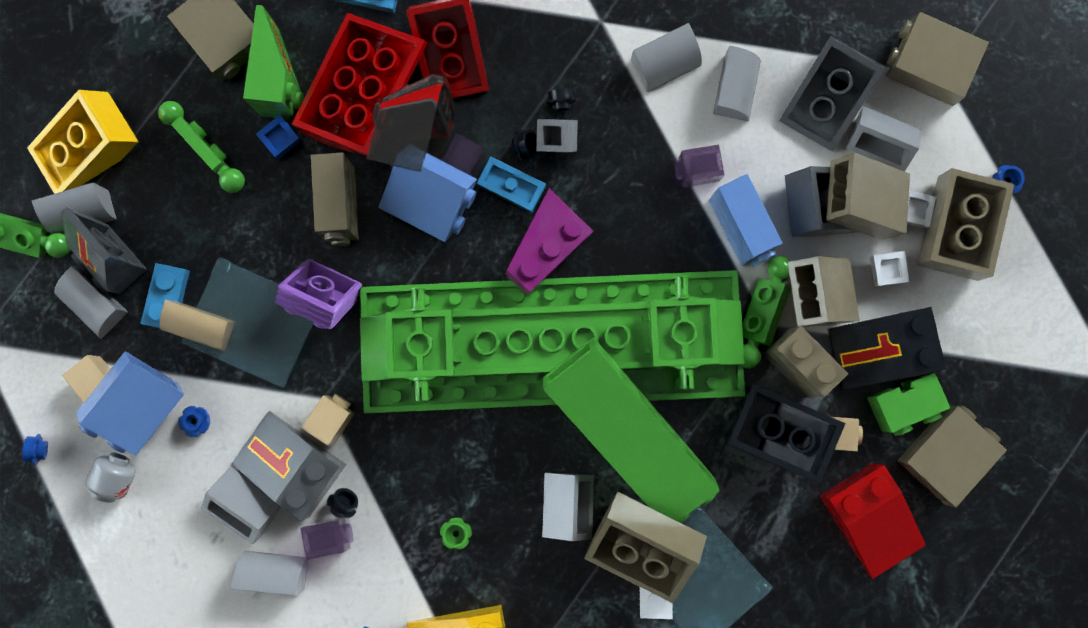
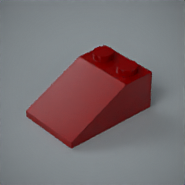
(451, 44)
(874, 518)

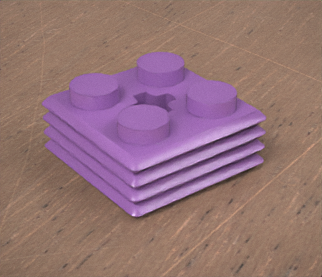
(318, 294)

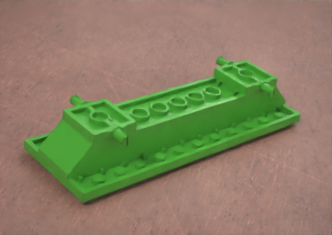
(495, 344)

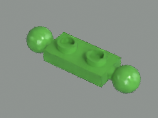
(172, 114)
(30, 238)
(765, 310)

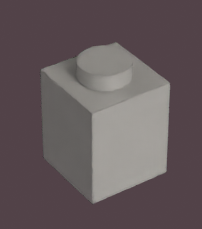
(557, 135)

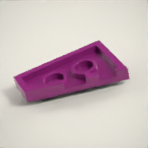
(547, 243)

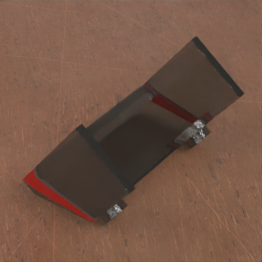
(413, 124)

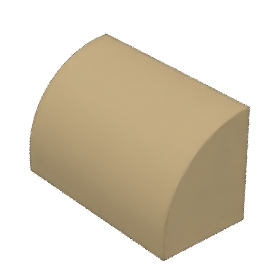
(196, 324)

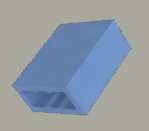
(430, 198)
(745, 221)
(129, 404)

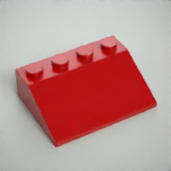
(357, 72)

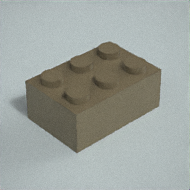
(966, 225)
(646, 547)

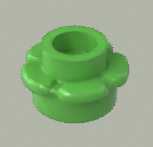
(449, 539)

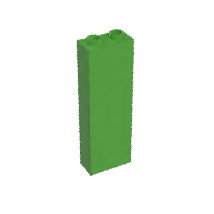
(630, 432)

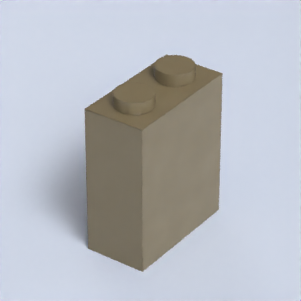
(217, 33)
(936, 58)
(868, 196)
(334, 198)
(823, 291)
(804, 363)
(952, 455)

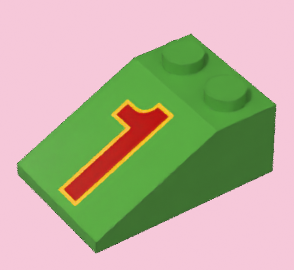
(270, 78)

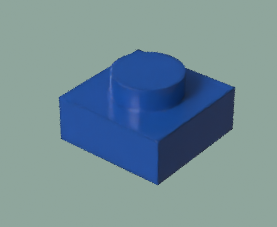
(278, 137)

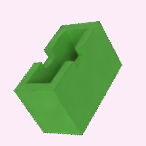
(918, 401)

